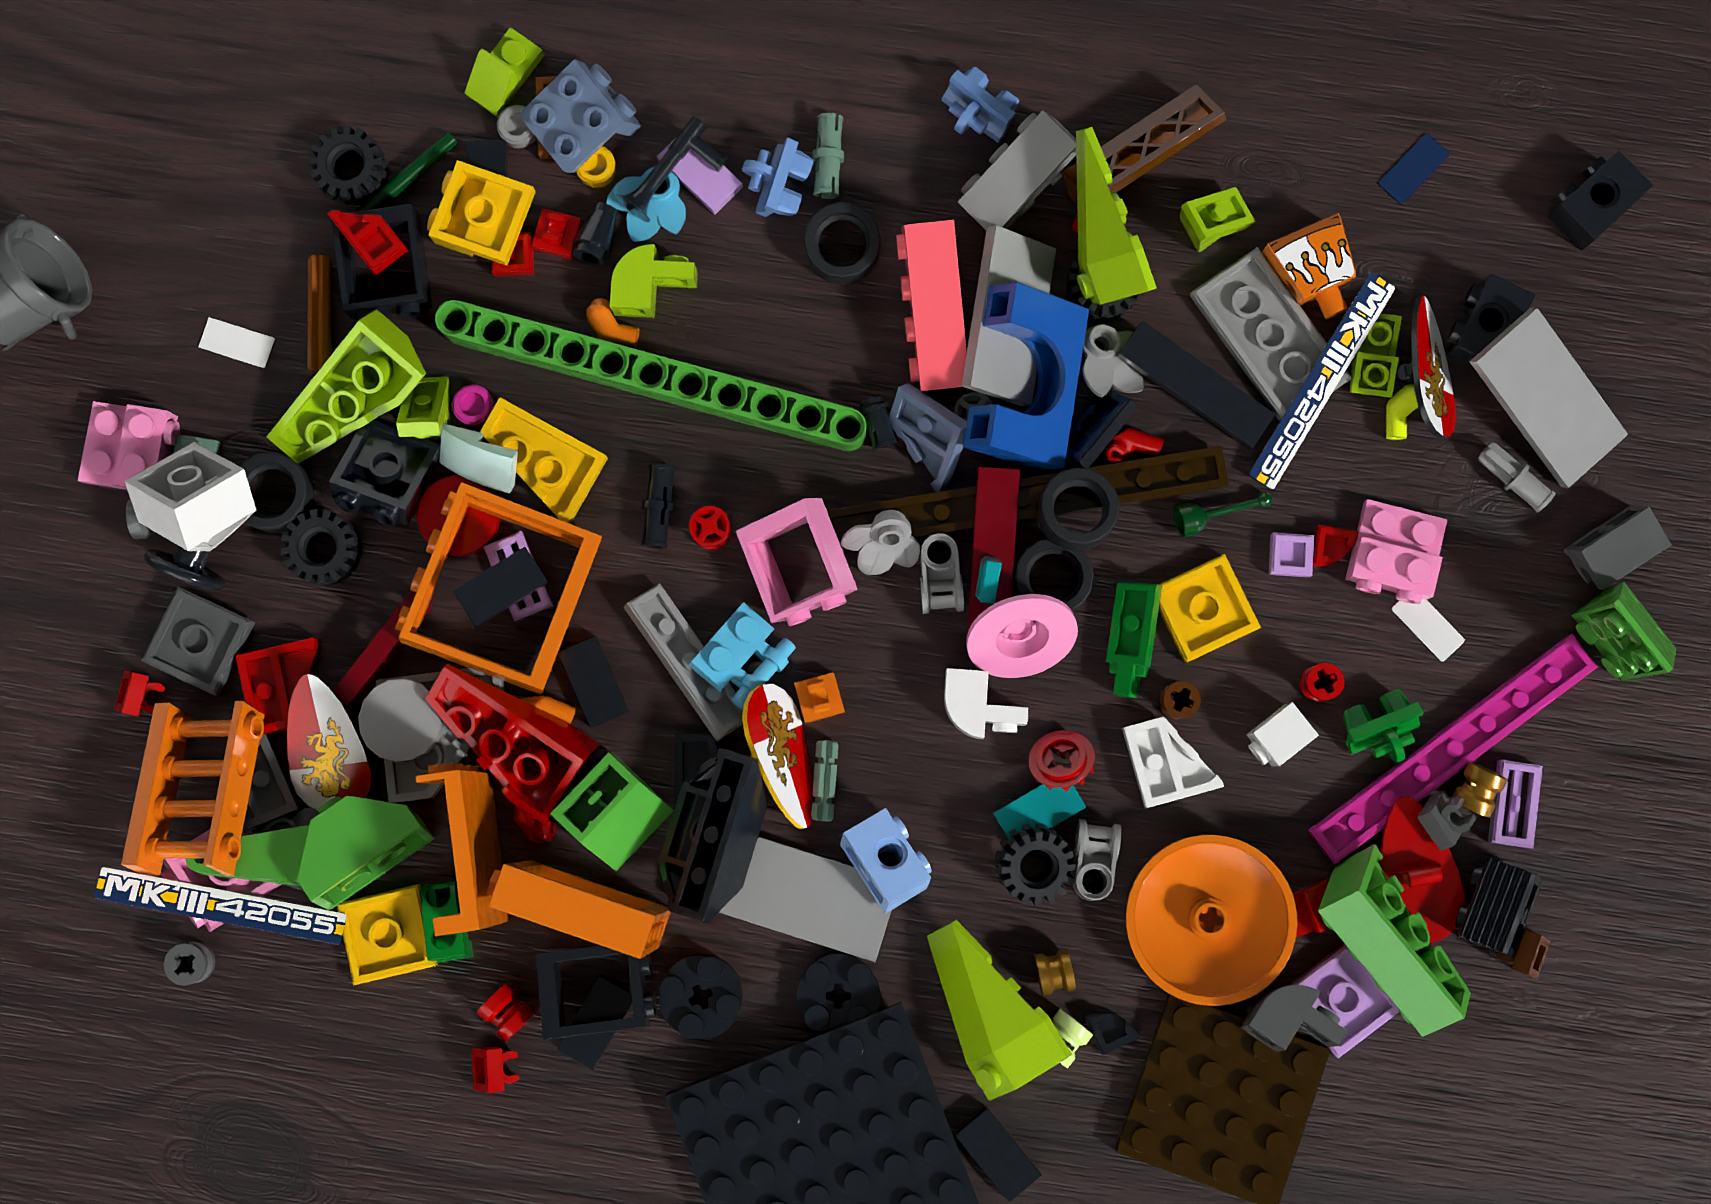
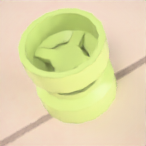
(1072, 1032)

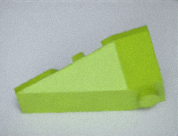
(1108, 254)
(358, 383)
(997, 1029)

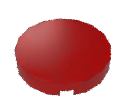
(476, 528)

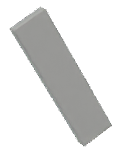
(676, 648)

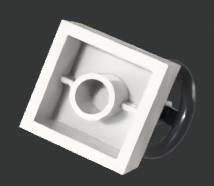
(195, 504)

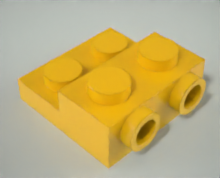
(480, 213)

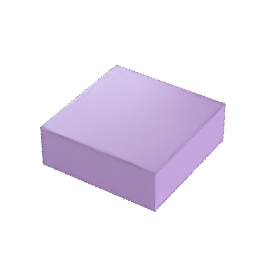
(1291, 555)

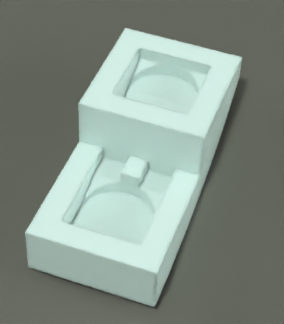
(478, 461)

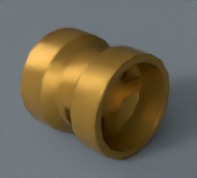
(1480, 789)

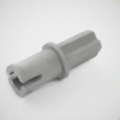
(1516, 476)

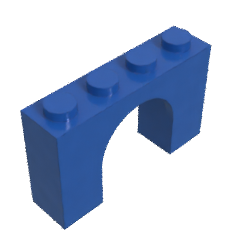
(1055, 336)

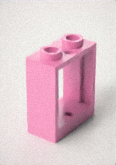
(766, 573)

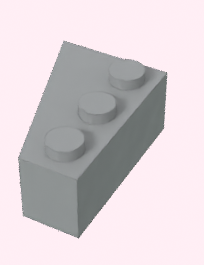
(1019, 172)

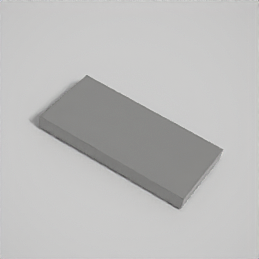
(1262, 328)
(995, 361)
(1549, 397)
(810, 900)

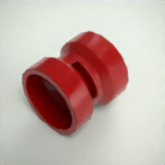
(512, 1019)

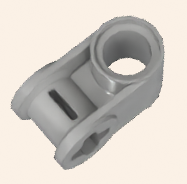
(941, 577)
(1095, 856)

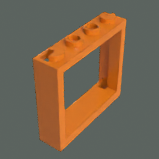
(440, 547)
(579, 907)

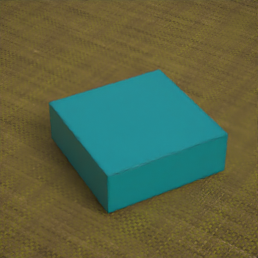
(988, 579)

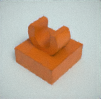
(819, 697)

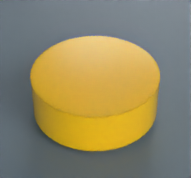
(598, 169)

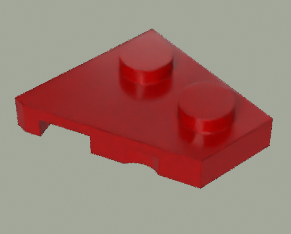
(271, 677)

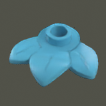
(663, 210)

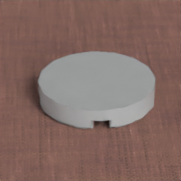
(399, 721)

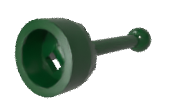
(1192, 518)

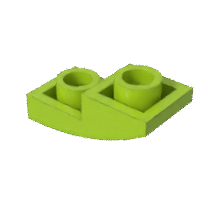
(1375, 361)

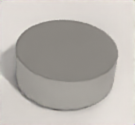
(513, 129)

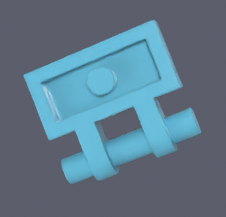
(733, 646)

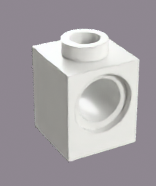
(1281, 736)

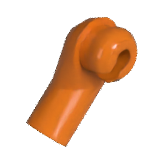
(607, 328)
(552, 706)

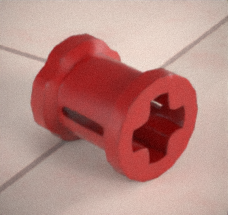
(1330, 690)

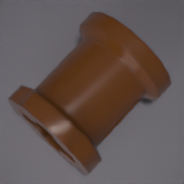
(1191, 697)

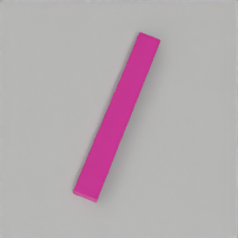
(1454, 747)

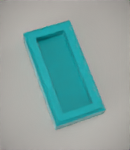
(1039, 807)

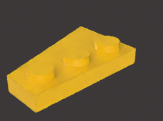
(547, 459)

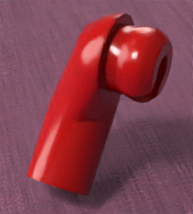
(1132, 441)
(532, 828)

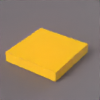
(1206, 608)
(385, 934)

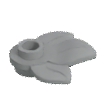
(1105, 368)
(883, 543)

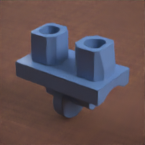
(977, 107)
(784, 163)

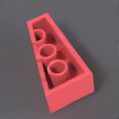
(935, 304)

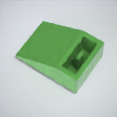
(1625, 634)

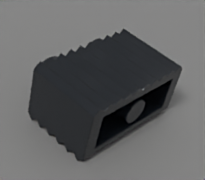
(1498, 906)

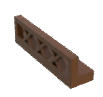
(1155, 138)

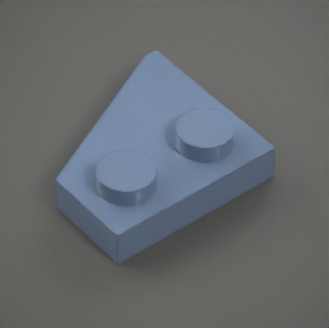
(929, 432)

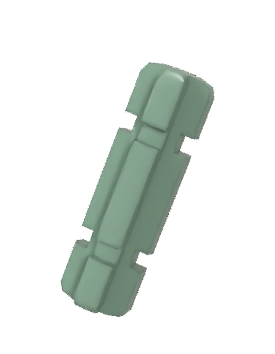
(824, 780)

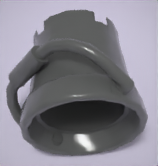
(38, 281)

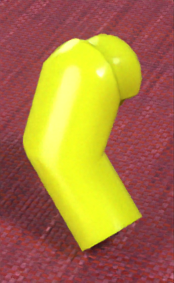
(1397, 410)

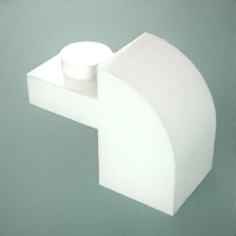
(968, 709)

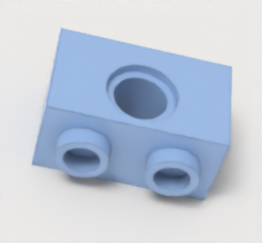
(887, 884)

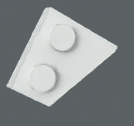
(1166, 764)

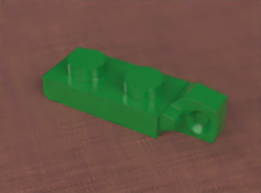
(1132, 635)

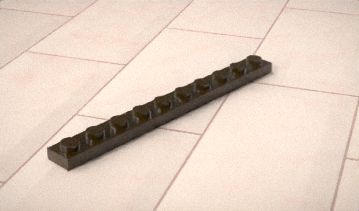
(1133, 480)

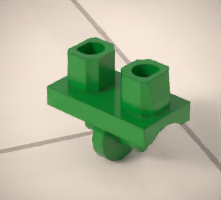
(1384, 734)

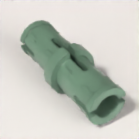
(828, 156)

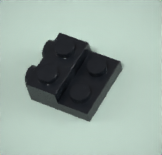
(384, 473)

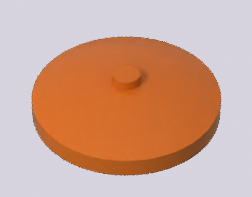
(1211, 920)

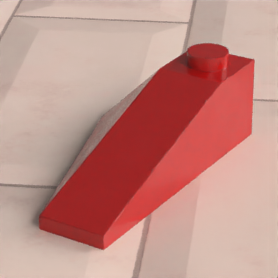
(520, 744)

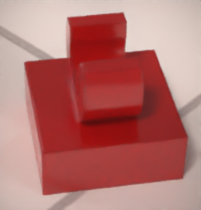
(556, 233)
(133, 692)
(488, 1068)

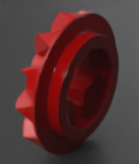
(1066, 745)

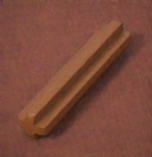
(319, 312)

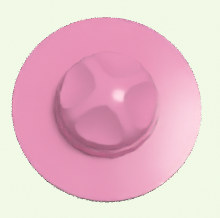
(1021, 636)

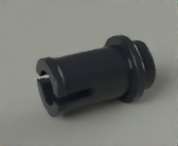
(878, 422)

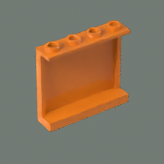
(473, 845)

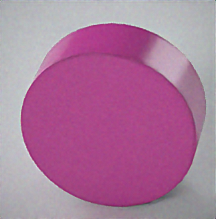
(472, 405)

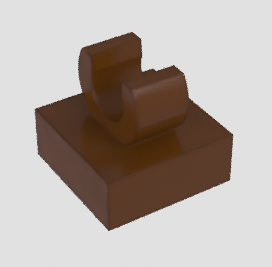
(1529, 954)

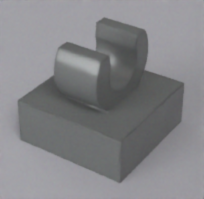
(1443, 819)

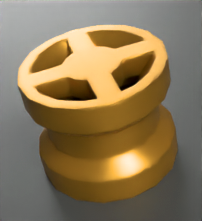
(1054, 972)

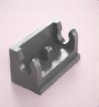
(1618, 546)

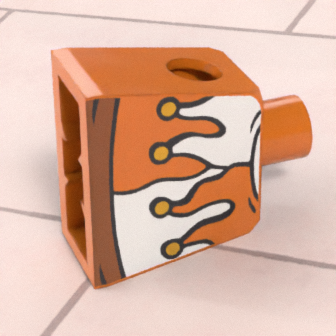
(1315, 264)

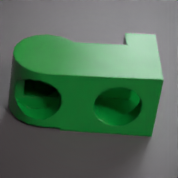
(438, 901)

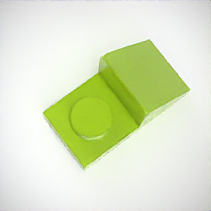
(502, 72)
(1215, 217)
(425, 409)

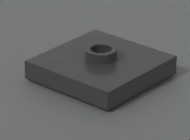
(198, 641)

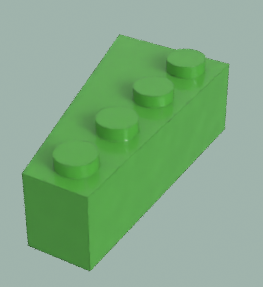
(1392, 943)

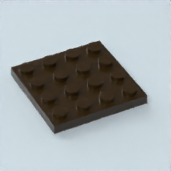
(1221, 1103)

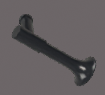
(688, 139)

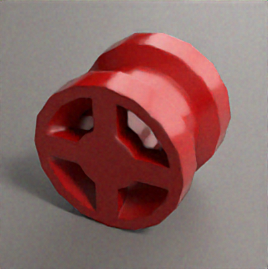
(705, 523)

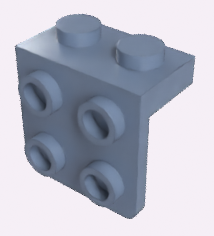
(579, 114)

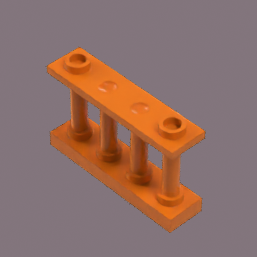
(159, 782)

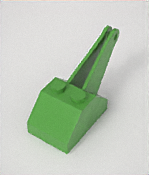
(336, 853)

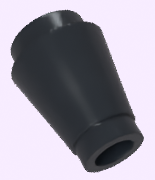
(596, 235)

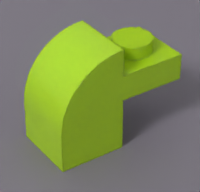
(640, 273)

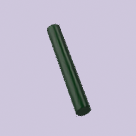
(410, 173)

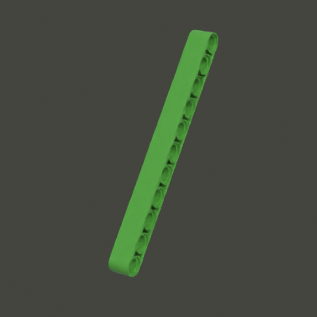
(636, 362)

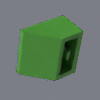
(612, 811)

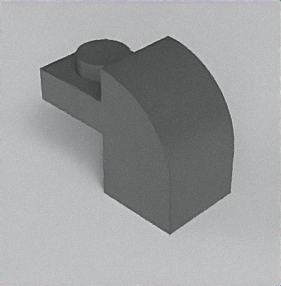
(1284, 1010)

